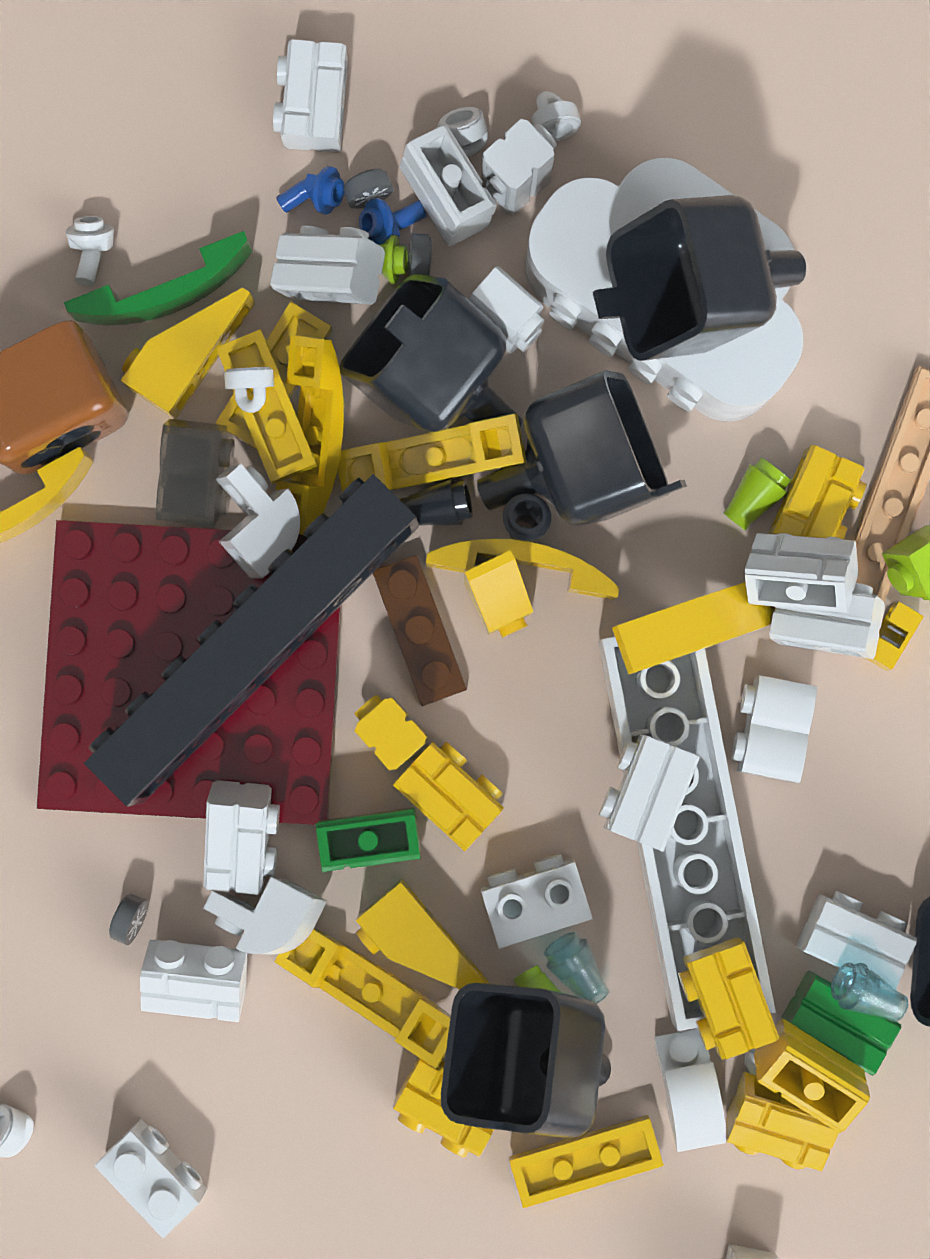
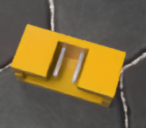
(895, 634)

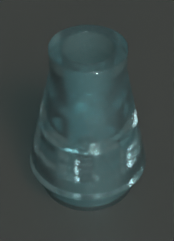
(575, 966)
(865, 992)

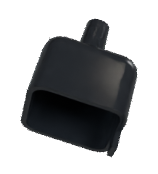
(693, 277)
(428, 357)
(585, 454)
(524, 1060)

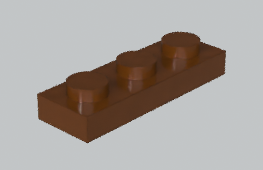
(419, 630)

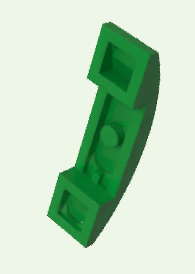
(221, 261)

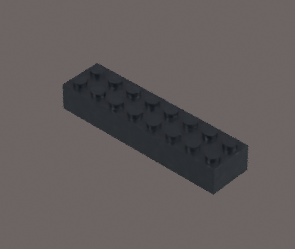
(252, 642)

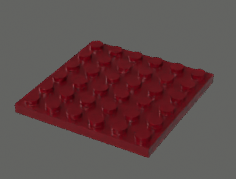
(118, 618)

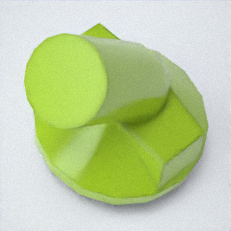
(395, 259)

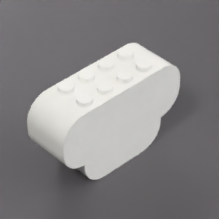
(570, 263)

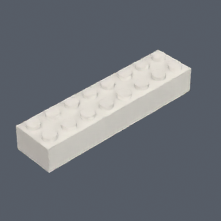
(701, 881)

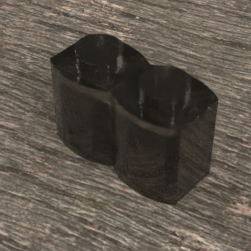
(189, 464)

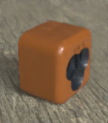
(54, 398)

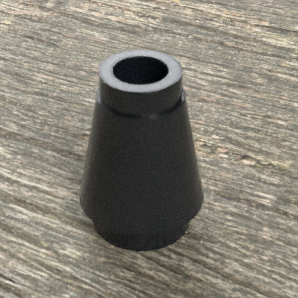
(441, 504)
(529, 509)

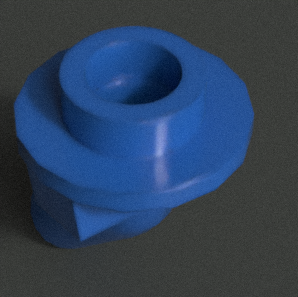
(323, 190)
(382, 223)

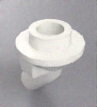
(91, 237)

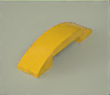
(321, 417)
(436, 455)
(60, 479)
(583, 577)
(689, 627)
(372, 993)

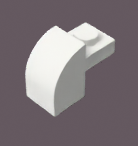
(270, 521)
(277, 923)
(691, 1090)

